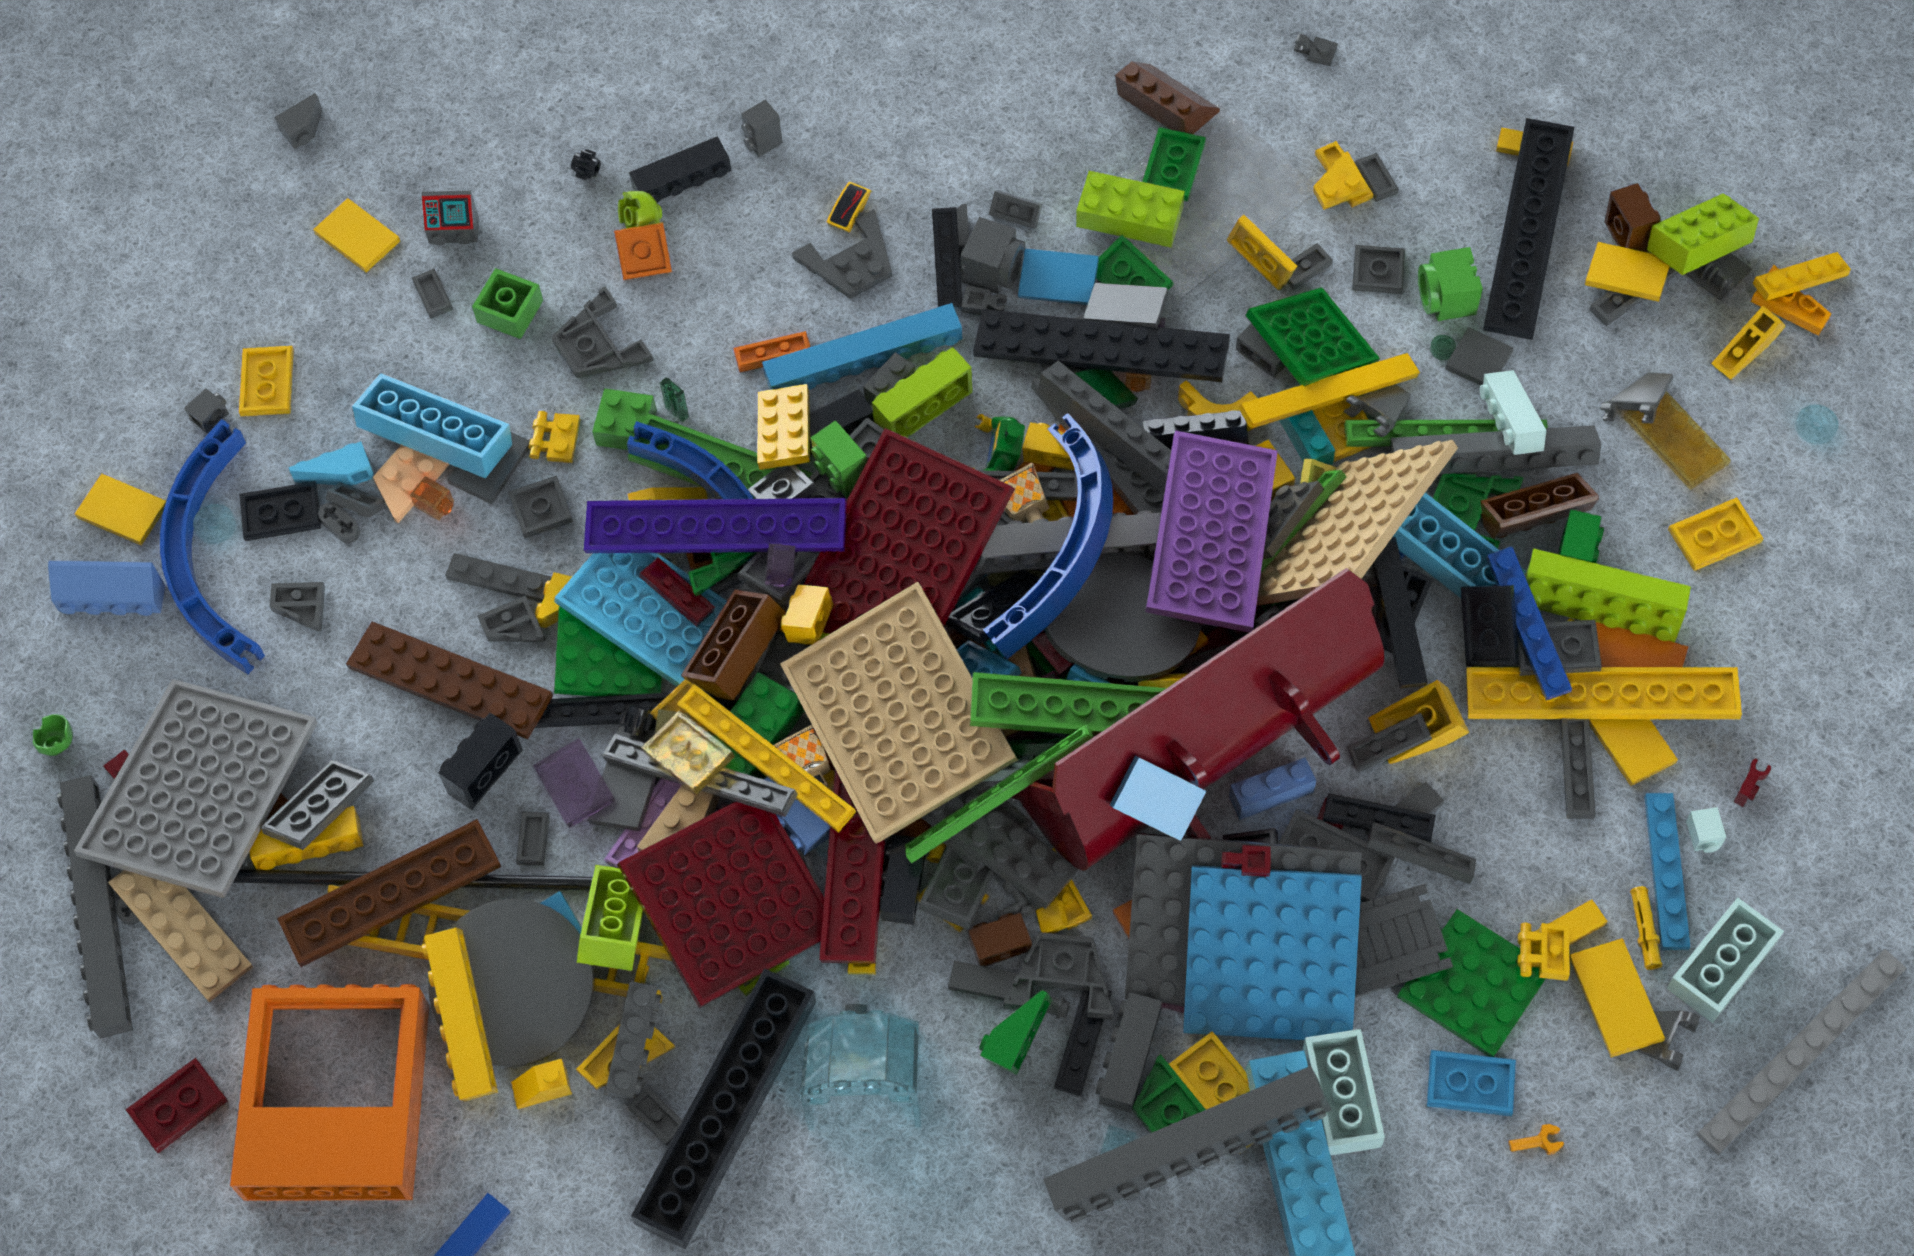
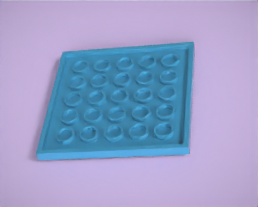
(1271, 953)

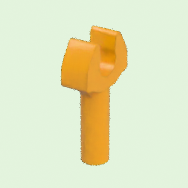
(1538, 1141)

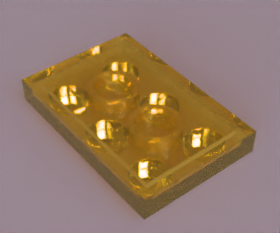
(688, 752)

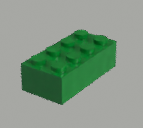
(769, 712)

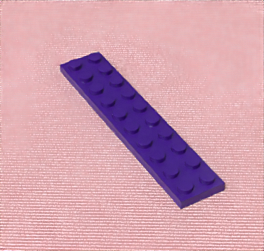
(714, 525)

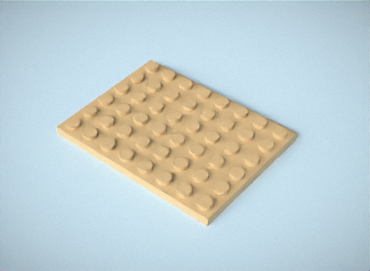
(1354, 520)
(896, 712)

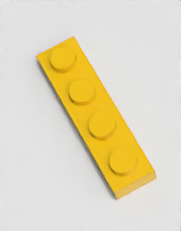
(1801, 276)

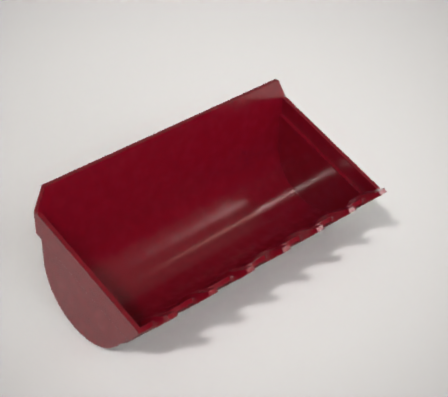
(1216, 716)

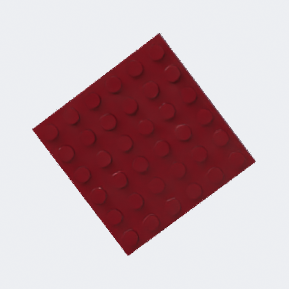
(727, 898)

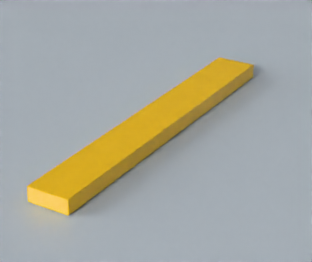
(1328, 390)
(766, 757)

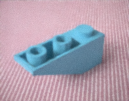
(344, 465)

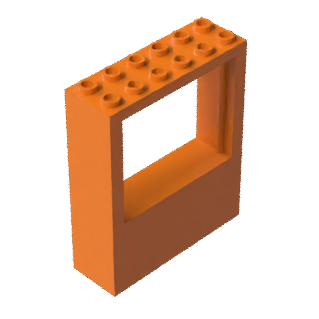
(330, 1149)

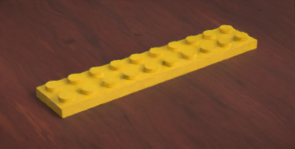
(1607, 694)

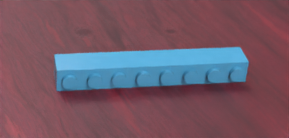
(865, 349)

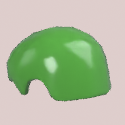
(53, 735)

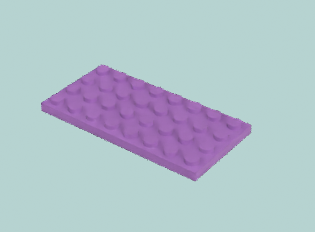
(1212, 532)

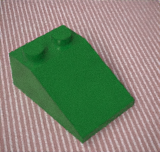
(1013, 1037)

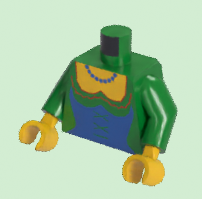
(1005, 441)

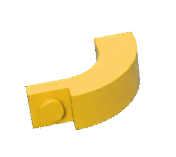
(1197, 405)

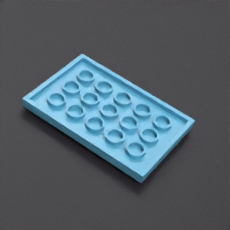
(633, 615)

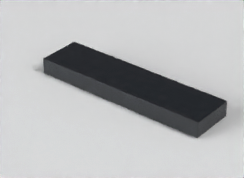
(947, 256)
(1363, 813)
(1079, 1049)

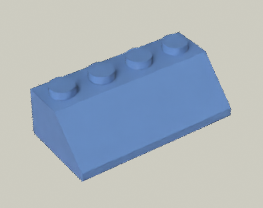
(105, 587)

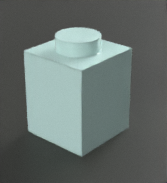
(1706, 829)

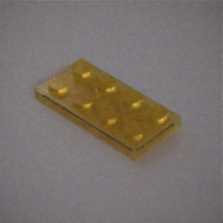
(1680, 442)

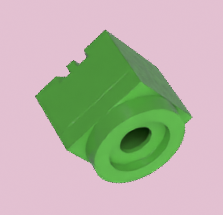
(1450, 284)

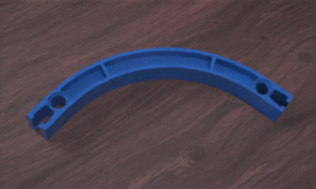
(689, 460)
(176, 545)
(1077, 553)

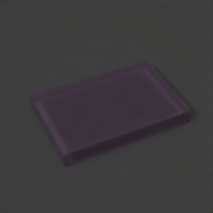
(574, 783)

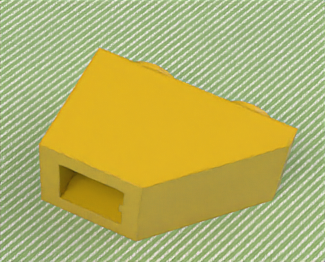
(548, 610)

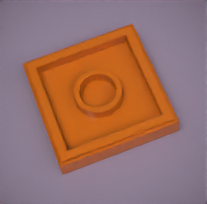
(643, 251)

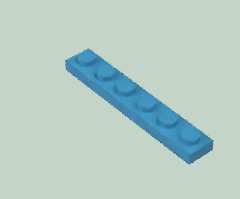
(1667, 871)

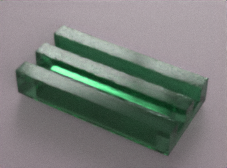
(673, 400)

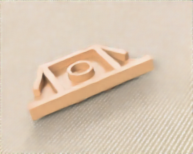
(402, 475)

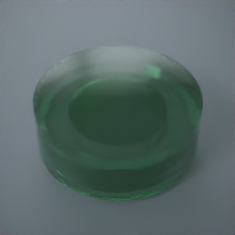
(1442, 347)

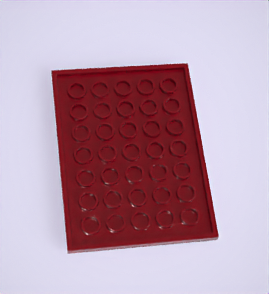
(907, 524)

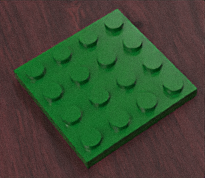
(1311, 336)
(594, 665)
(1481, 992)

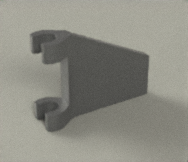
(1641, 396)
(1382, 404)
(1669, 1023)

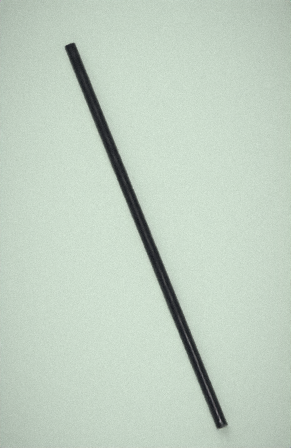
(344, 877)

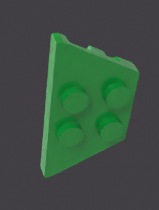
(1164, 1098)

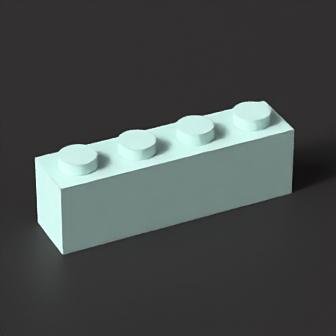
(1513, 412)

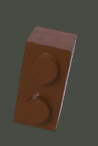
(999, 939)

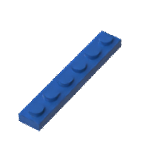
(1530, 625)

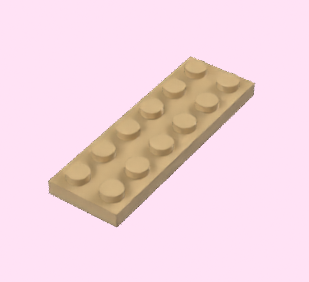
(183, 931)

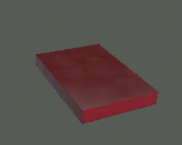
(176, 1105)

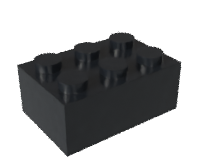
(480, 760)

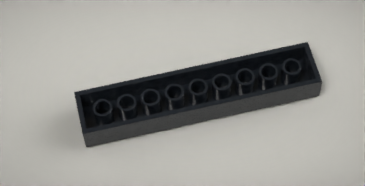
(724, 1109)

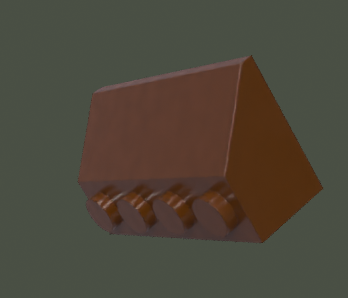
(1163, 98)
(1536, 505)
(734, 644)

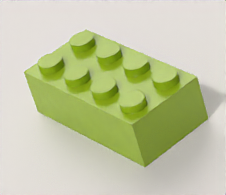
(1130, 208)
(1702, 233)
(924, 394)
(610, 922)

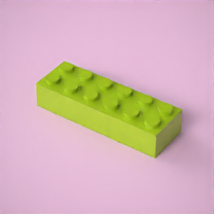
(1607, 595)

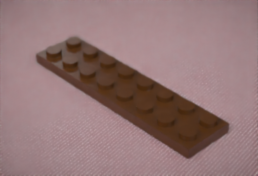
(448, 678)
(389, 893)

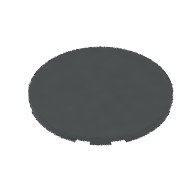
(1112, 633)
(525, 979)

